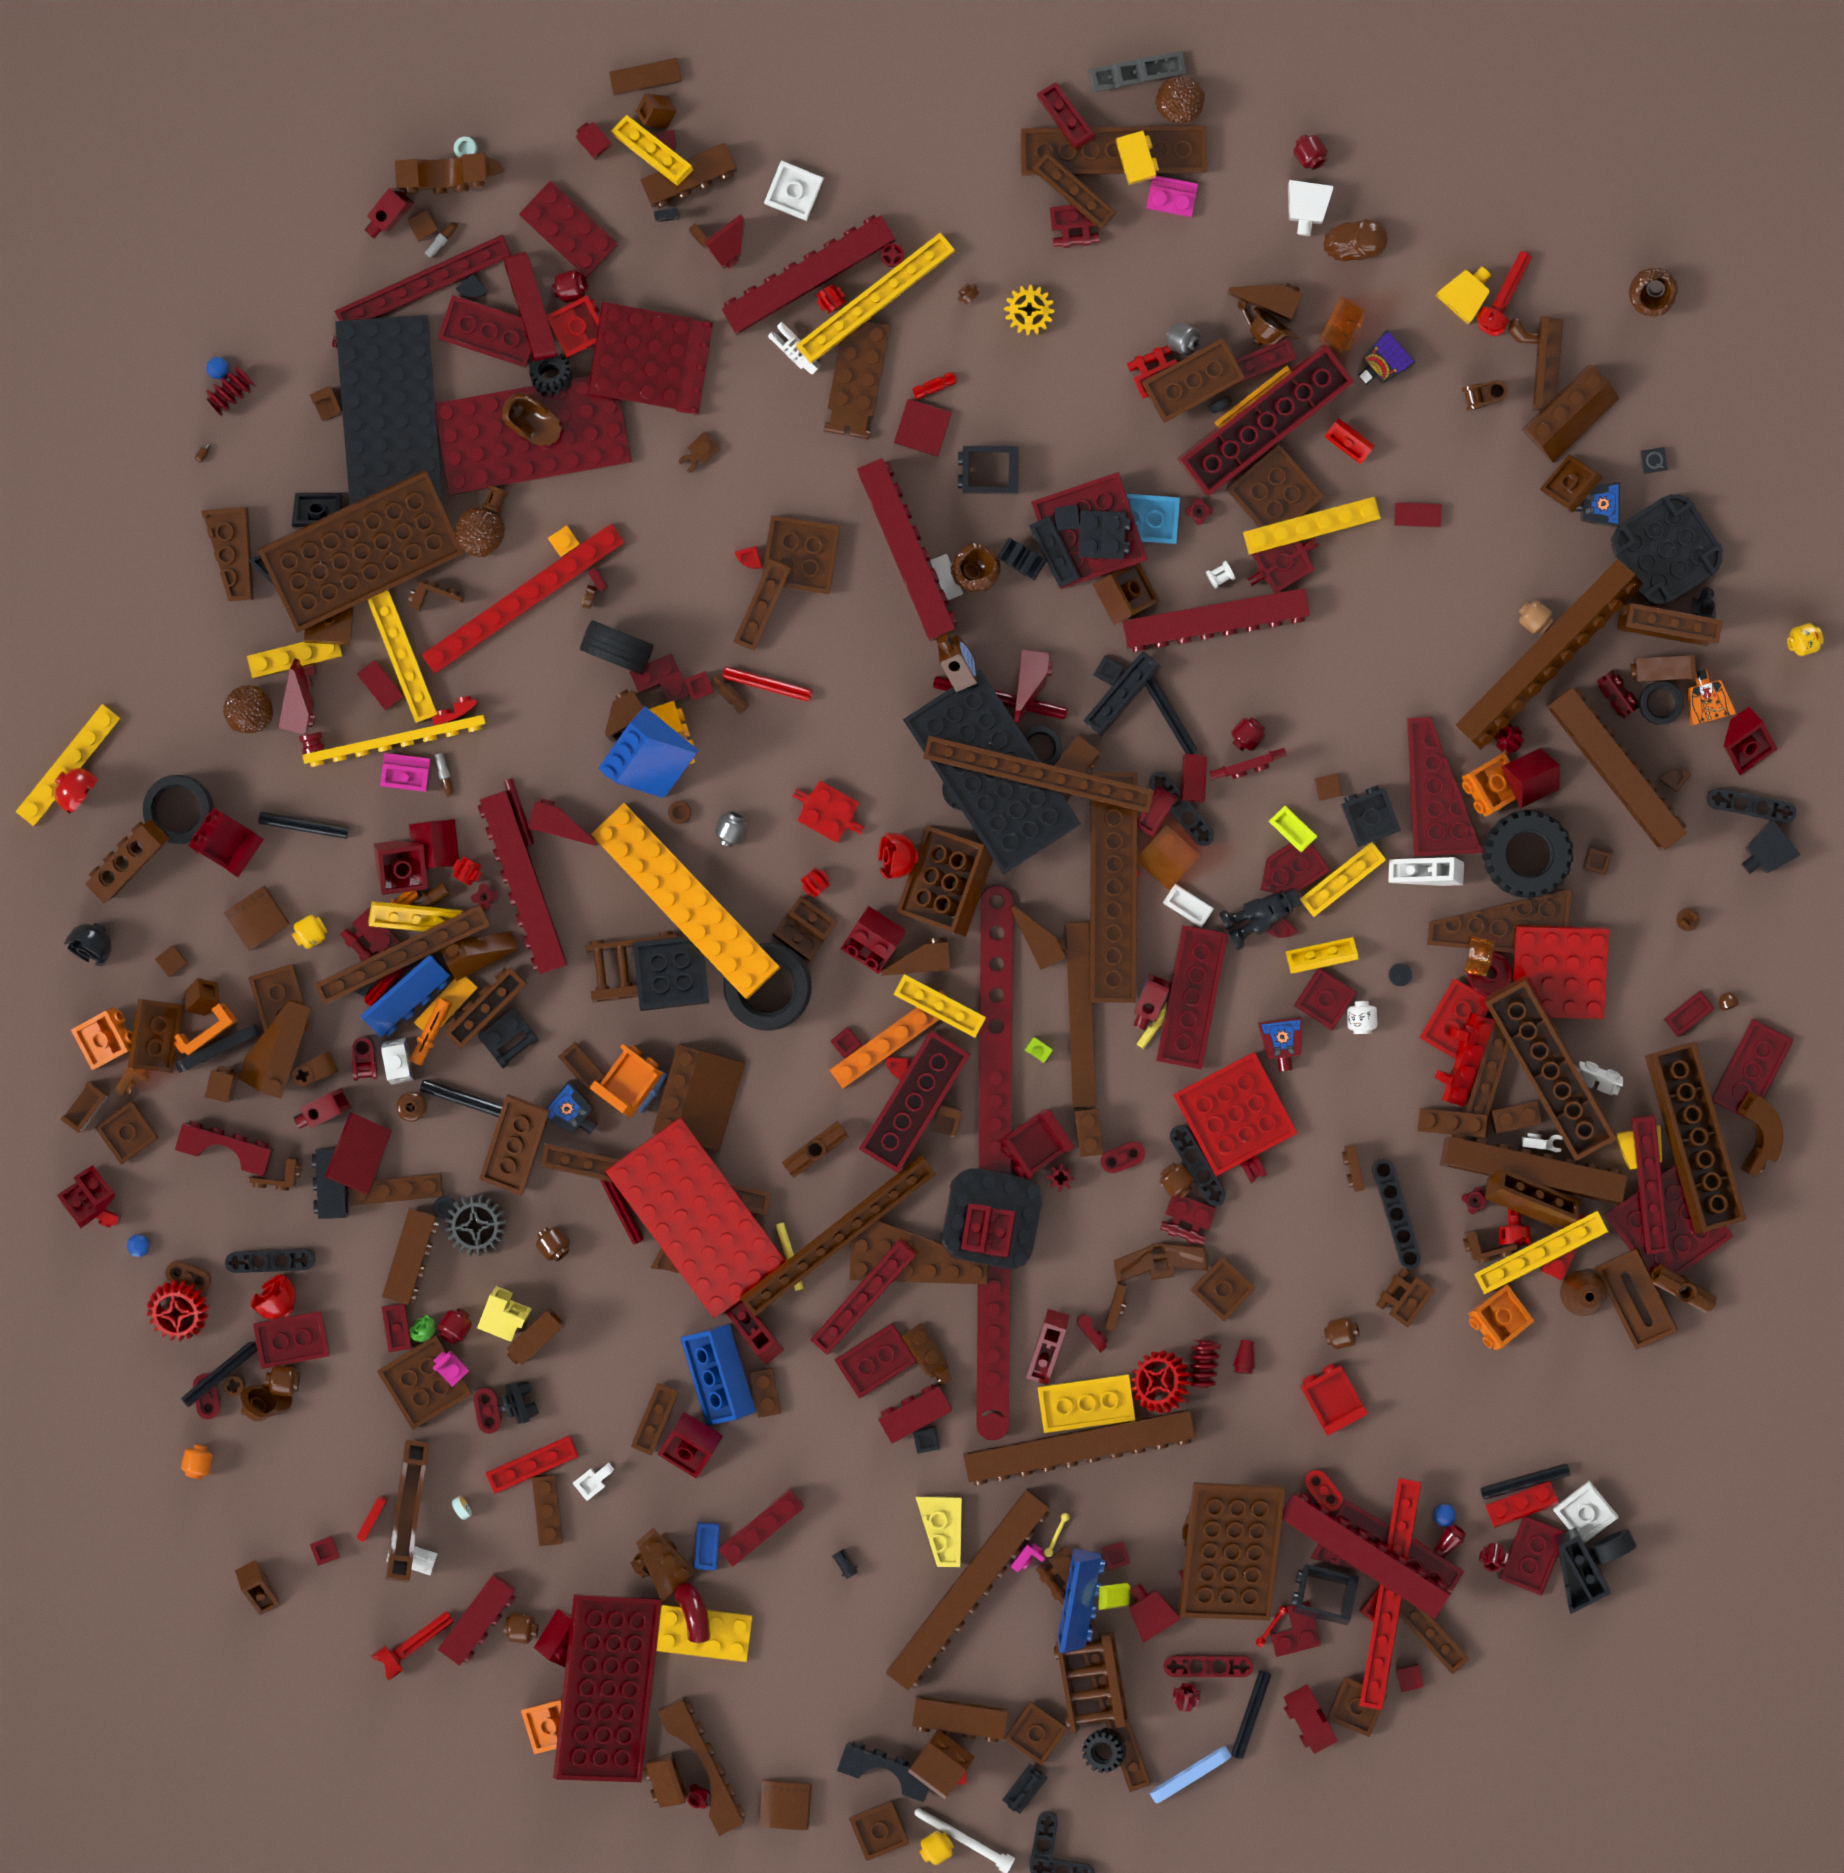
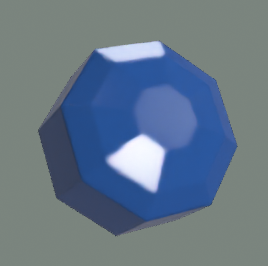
(217, 368)
(138, 1245)
(1444, 1515)

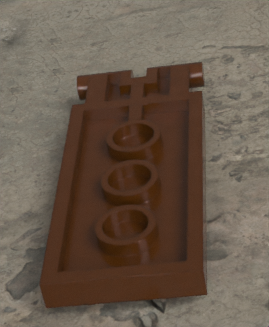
(857, 379)

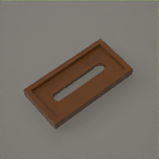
(1611, 1277)

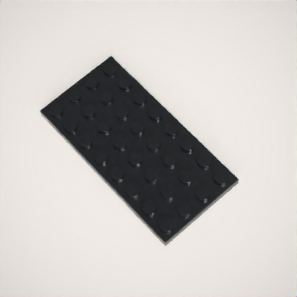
(387, 403)
(1006, 814)

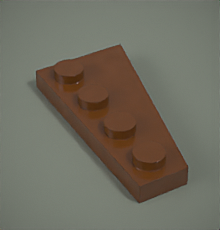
(231, 546)

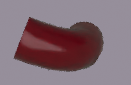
(694, 1612)

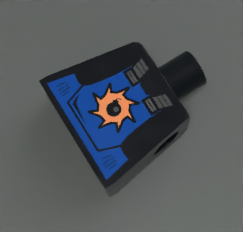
(1602, 506)
(571, 1110)

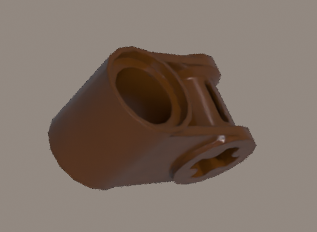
(1483, 394)
(317, 1067)

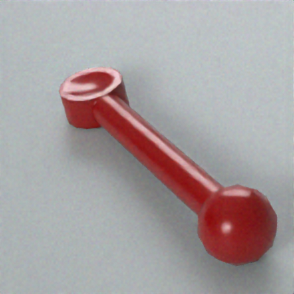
(1261, 1640)

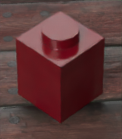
(592, 139)

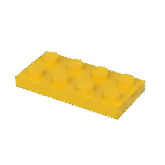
(1086, 1403)
(728, 1634)

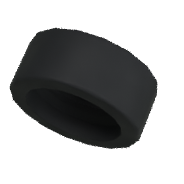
(1648, 690)
(1053, 736)
(1613, 1546)

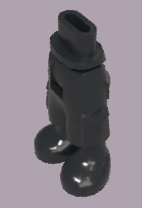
(1262, 913)

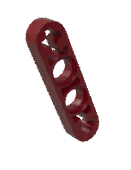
(1208, 1661)

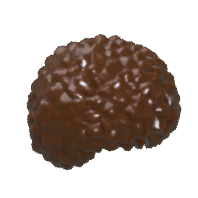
(1180, 100)
(1653, 292)
(479, 531)
(975, 568)
(248, 709)

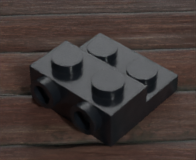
(1104, 534)
(1370, 815)

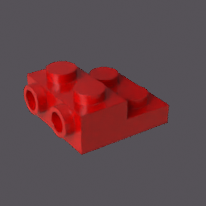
(575, 325)

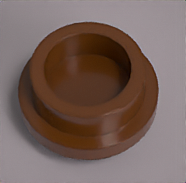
(968, 293)

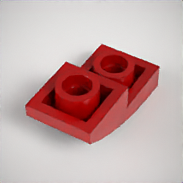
(463, 706)

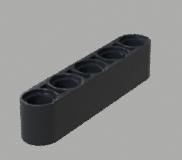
(1402, 1223)

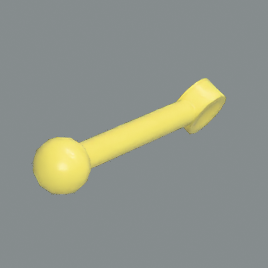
(1048, 1552)

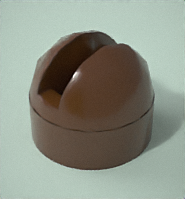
(1728, 1001)

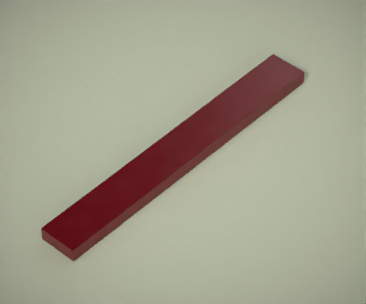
(426, 281)

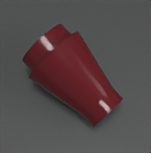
(1245, 1360)
(1450, 1539)

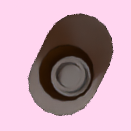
(1268, 329)
(260, 1403)

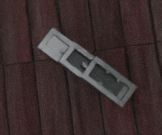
(1137, 71)

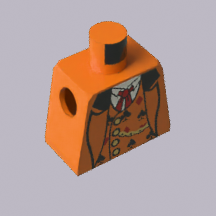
(1708, 700)

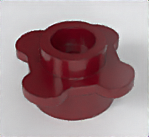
(1199, 504)
(491, 896)
(1481, 1201)
(698, 1797)

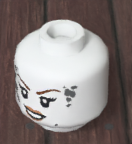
(1362, 1017)

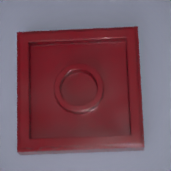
(922, 427)
(1325, 998)

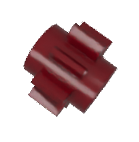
(1509, 739)
(1064, 1182)
(1493, 1557)
(1186, 1697)

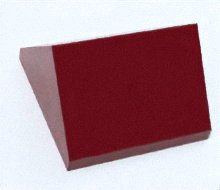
(1532, 776)
(438, 841)

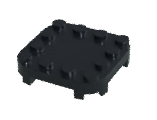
(1667, 548)
(999, 1192)

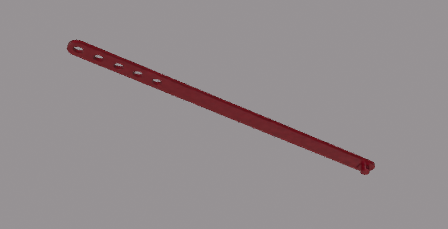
(994, 1124)

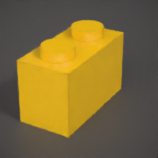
(1136, 157)

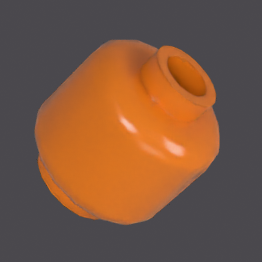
(197, 1461)

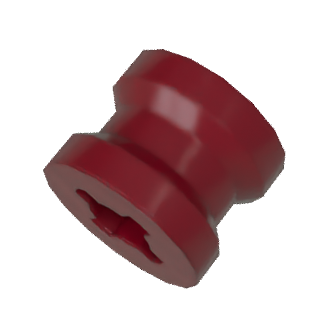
(892, 250)
(311, 743)
(1253, 1169)

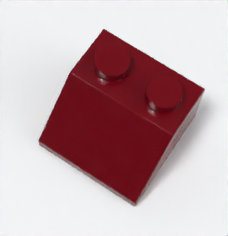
(690, 1445)

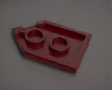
(1293, 869)

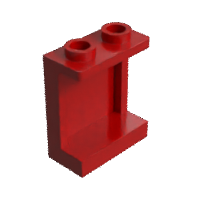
(1332, 1398)

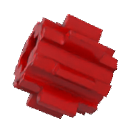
(831, 299)
(467, 870)
(815, 882)

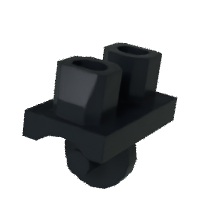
(515, 1392)

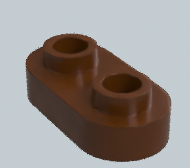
(189, 1274)

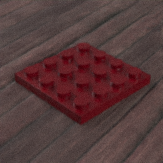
(639, 355)
(1100, 495)
(1684, 1245)

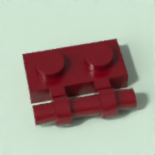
(1068, 218)
(378, 937)
(1189, 1211)

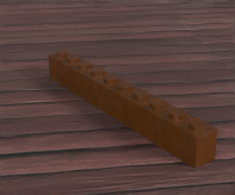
(1549, 654)
(1079, 1445)
(967, 1589)

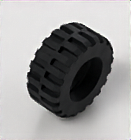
(1559, 859)

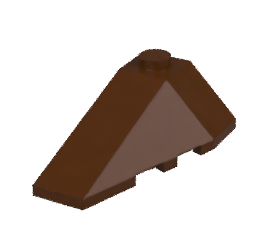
(272, 1057)

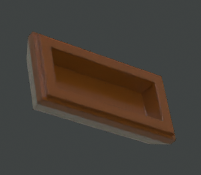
(581, 1065)

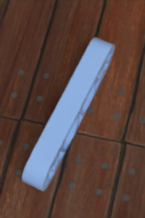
(1190, 1774)

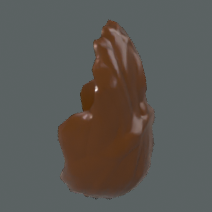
(1356, 240)
(531, 419)

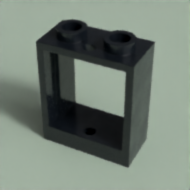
(963, 459)
(1349, 1580)

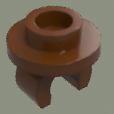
(1687, 919)

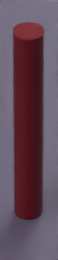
(519, 813)

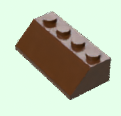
(1571, 413)

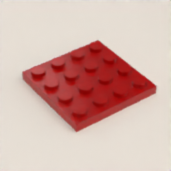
(1564, 968)
(1235, 1113)

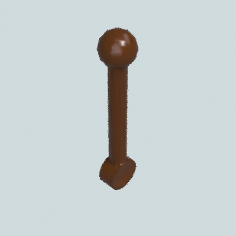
(1242, 306)

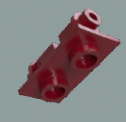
(1624, 699)

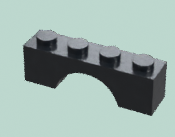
(858, 1760)

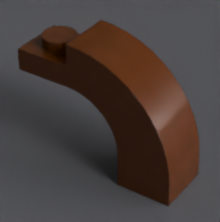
(1768, 1133)

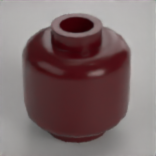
(1310, 151)
(570, 286)
(1248, 734)
(454, 1326)

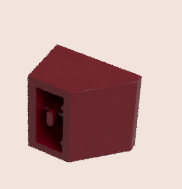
(873, 939)
(555, 1638)

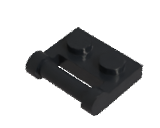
(502, 1032)

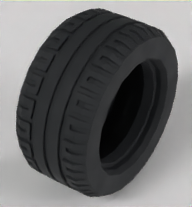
(792, 1011)

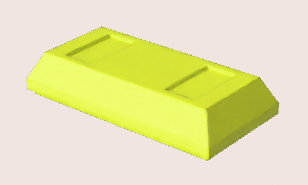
(1293, 829)
(1114, 1596)

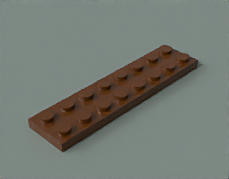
(1174, 147)

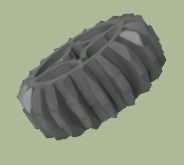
(476, 1236)

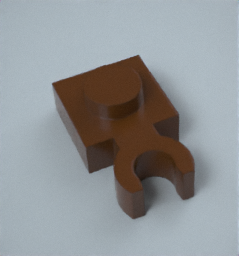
(702, 449)

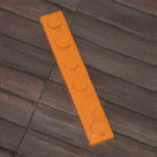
(882, 1045)

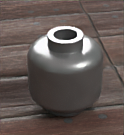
(1183, 339)
(731, 828)

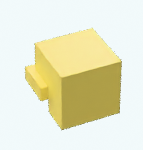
(502, 1315)

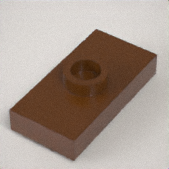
(1117, 1307)

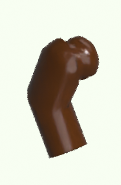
(1520, 334)

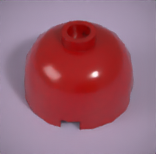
(73, 788)
(897, 855)
(276, 1298)

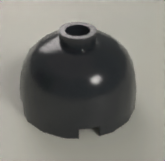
(90, 943)

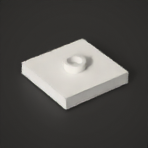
(793, 190)
(1586, 1511)

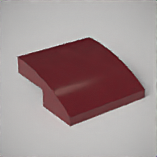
(86, 1197)
(988, 1230)

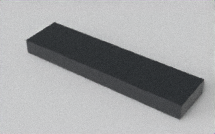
(1122, 693)

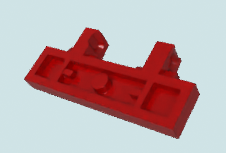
(1473, 1045)

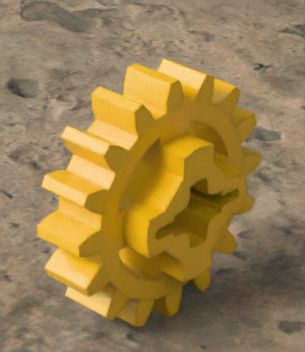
(1028, 320)

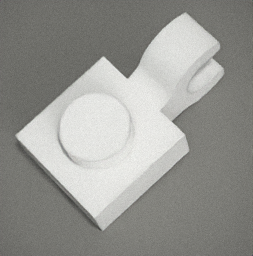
(1535, 1141)
(591, 1482)

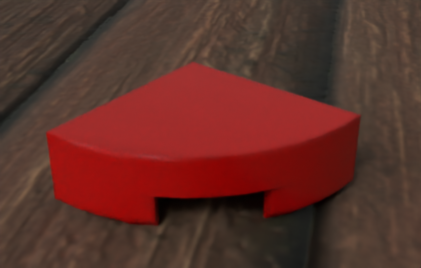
(749, 557)
(897, 1066)

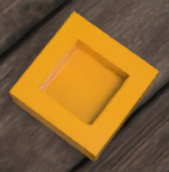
(564, 541)

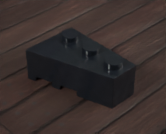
(1580, 1572)

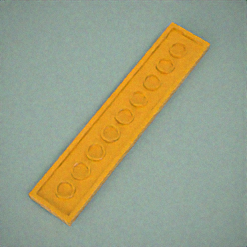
(685, 901)

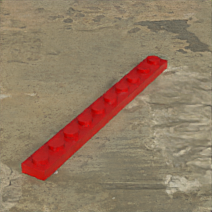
(523, 598)
(1388, 1602)

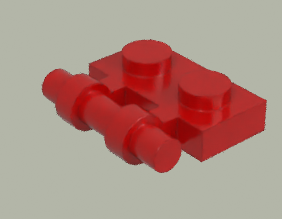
(1140, 362)

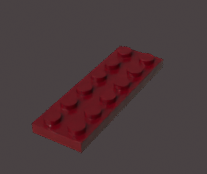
(1191, 997)

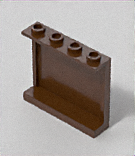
(1669, 624)

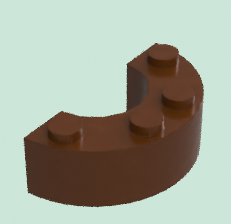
(442, 174)

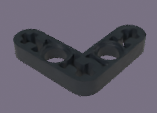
(1046, 1856)

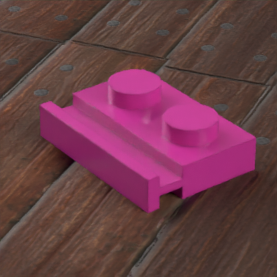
(1172, 196)
(405, 772)

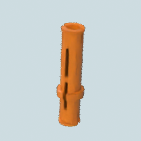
(418, 1056)

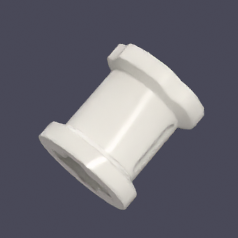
(1220, 575)

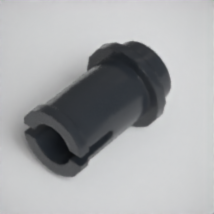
(845, 1564)

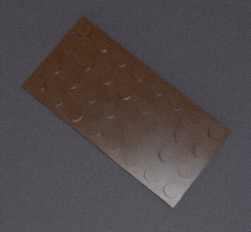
(360, 551)

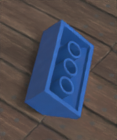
(406, 995)
(718, 1374)

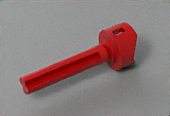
(1492, 320)
(1514, 1231)
(392, 1658)

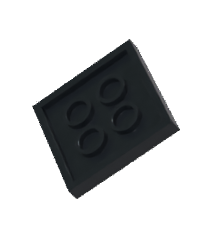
(670, 974)

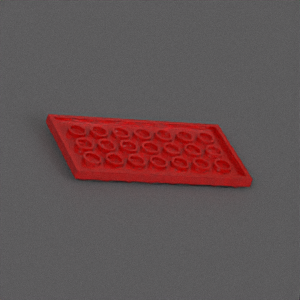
(696, 1216)

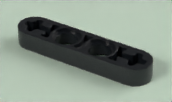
(1183, 807)
(1751, 807)
(217, 1048)
(1200, 1163)
(270, 1263)

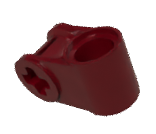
(364, 1060)

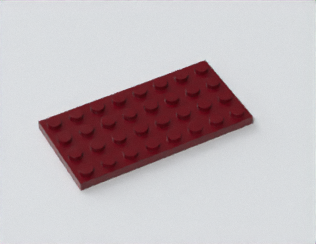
(486, 452)
(607, 1688)

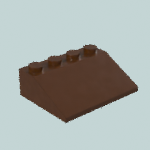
(946, 881)
(701, 1093)

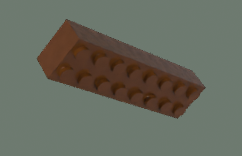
(1616, 769)
(1550, 1068)
(1695, 1137)

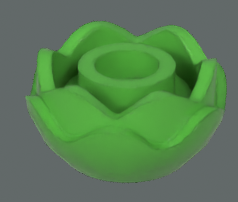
(423, 1329)

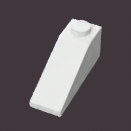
(1427, 871)

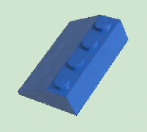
(648, 755)
(1079, 1600)

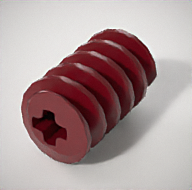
(229, 390)
(1204, 1363)

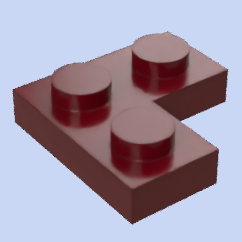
(662, 672)
(1300, 1637)

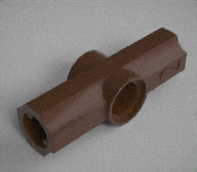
(803, 1159)
(1673, 1283)

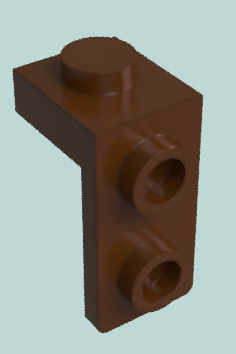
(418, 596)
(292, 1171)
(1471, 1244)

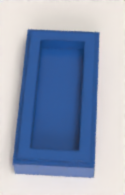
(707, 1546)

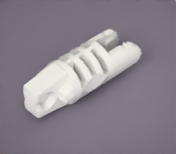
(790, 349)

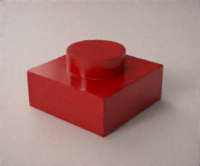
(108, 1218)

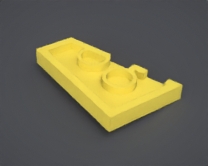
(943, 1527)

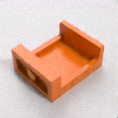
(226, 1019)
(628, 1081)

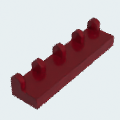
(695, 367)

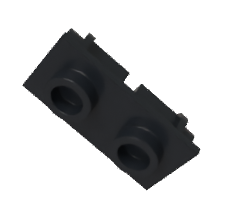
(1705, 604)
(1024, 1789)

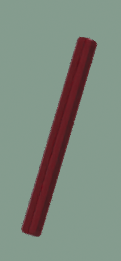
(1010, 700)

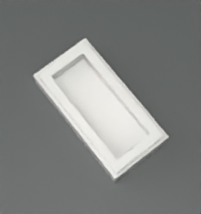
(1188, 905)

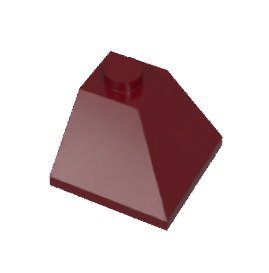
(727, 243)
(1747, 740)
(400, 866)

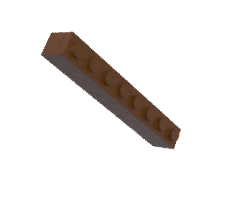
(1562, 1176)

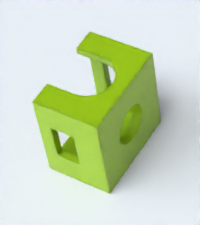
(1038, 1049)

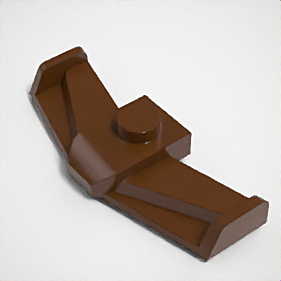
(1160, 1260)

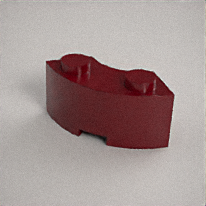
(1310, 1719)

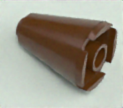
(1576, 1287)

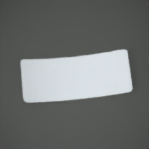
(942, 567)

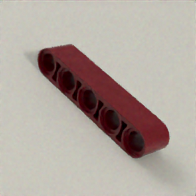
(530, 306)

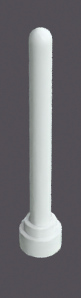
(1002, 1861)

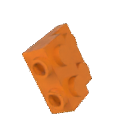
(1489, 786)
(103, 1037)
(1500, 1318)
(543, 1724)

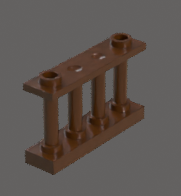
(625, 989)
(1113, 1691)

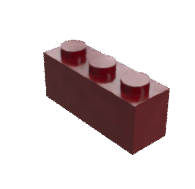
(914, 1413)

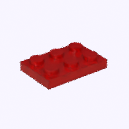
(1453, 1011)

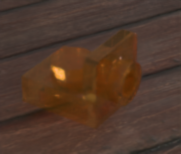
(1479, 956)
(127, 1081)

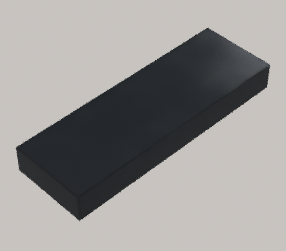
(1055, 551)

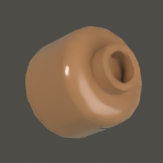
(1535, 617)

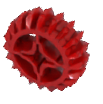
(161, 1314)
(1148, 1393)

